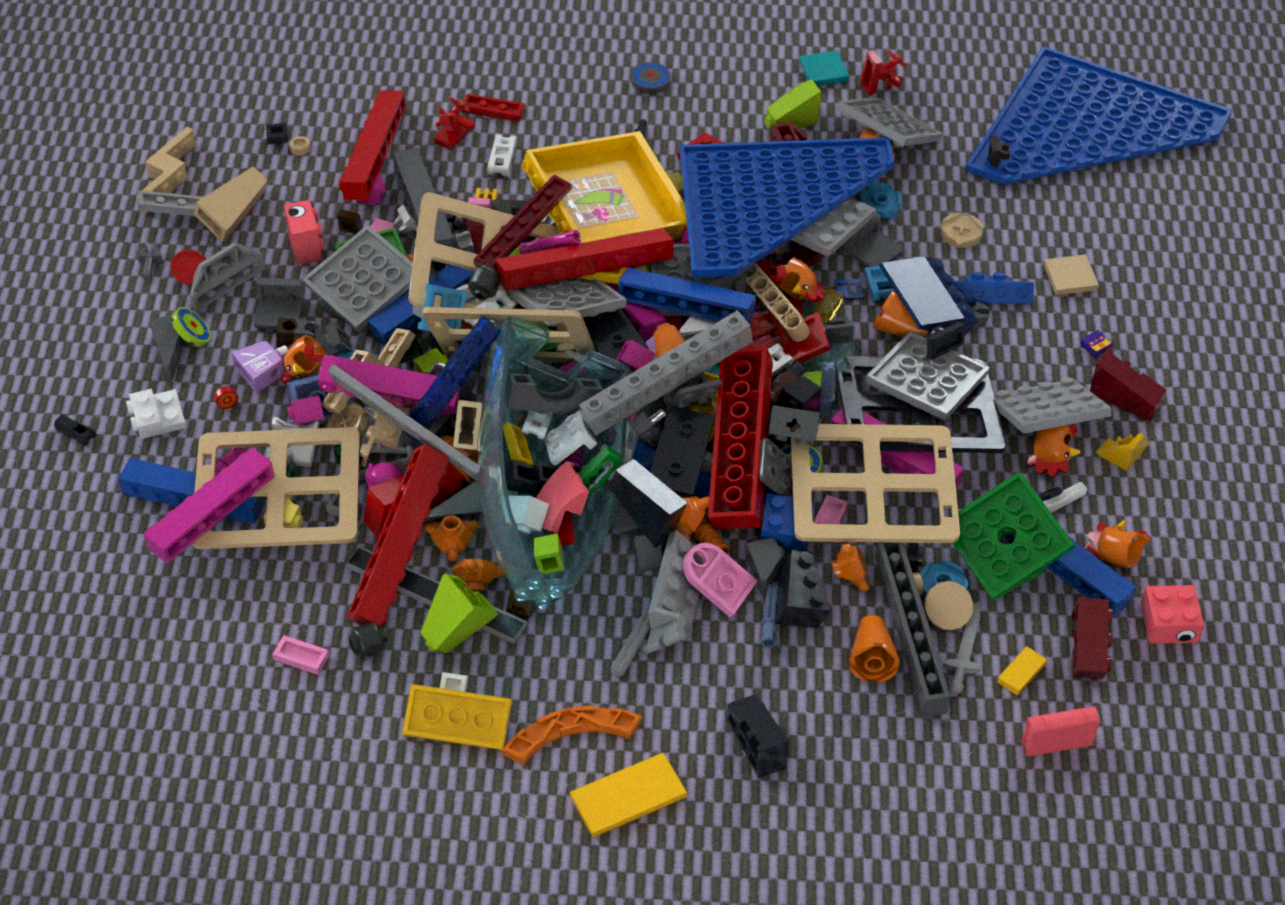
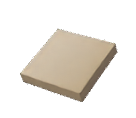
(1071, 274)

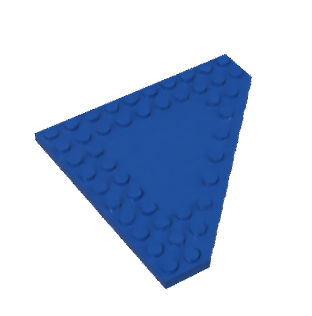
(1089, 115)
(762, 194)

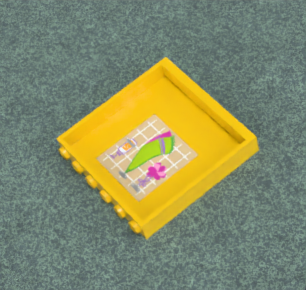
(614, 187)

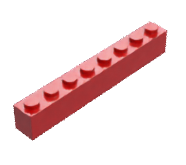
(373, 145)
(584, 259)
(398, 537)

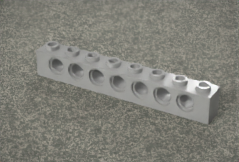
(666, 373)

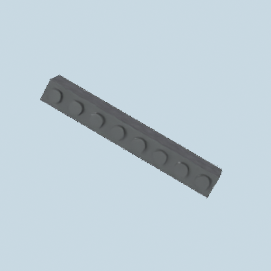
(415, 182)
(912, 629)

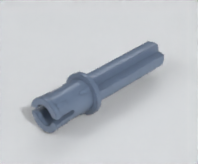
(827, 388)
(768, 625)

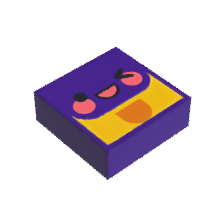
(1096, 343)

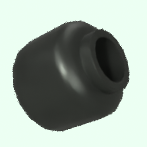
(484, 282)
(367, 640)

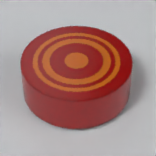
(226, 397)

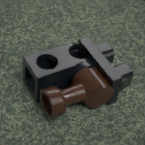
(785, 380)

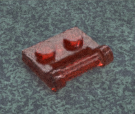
(765, 324)

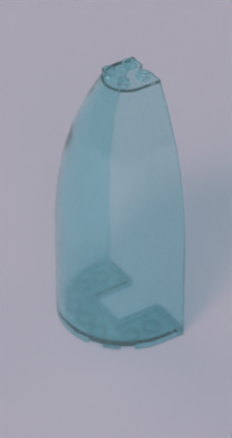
(515, 550)

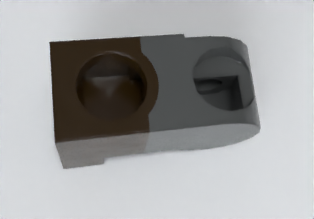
(292, 329)

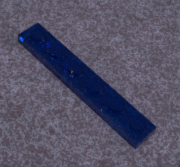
(454, 374)

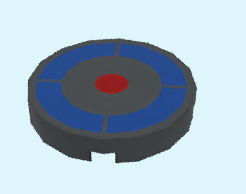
(650, 77)

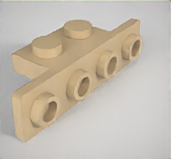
(383, 433)

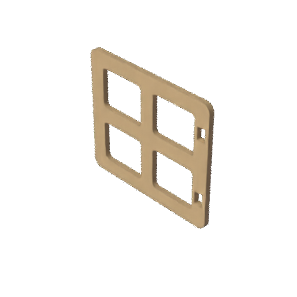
(427, 249)
(448, 337)
(874, 484)
(281, 486)

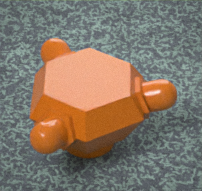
(692, 515)
(452, 534)
(852, 566)
(477, 573)

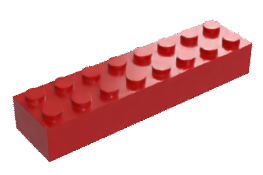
(739, 427)

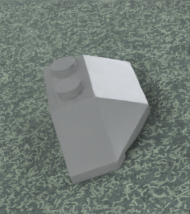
(224, 273)

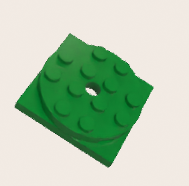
(1017, 511)

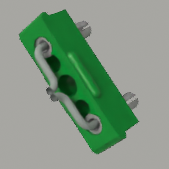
(600, 469)

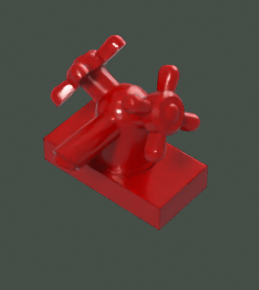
(875, 70)
(455, 125)

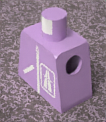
(260, 364)

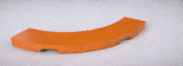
(569, 722)

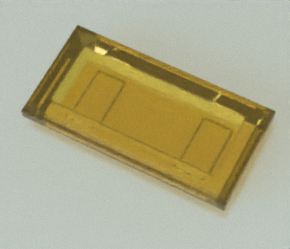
(829, 305)

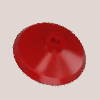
(184, 265)

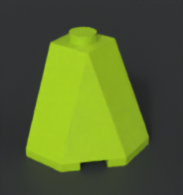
(797, 106)
(455, 614)

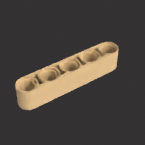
(777, 303)

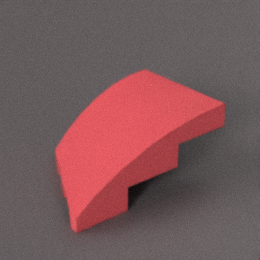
(562, 493)

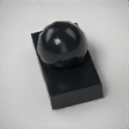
(942, 340)

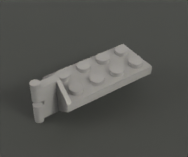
(673, 597)

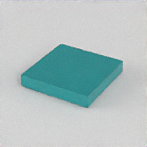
(824, 68)

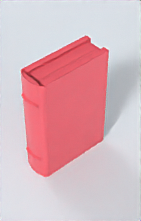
(1060, 731)

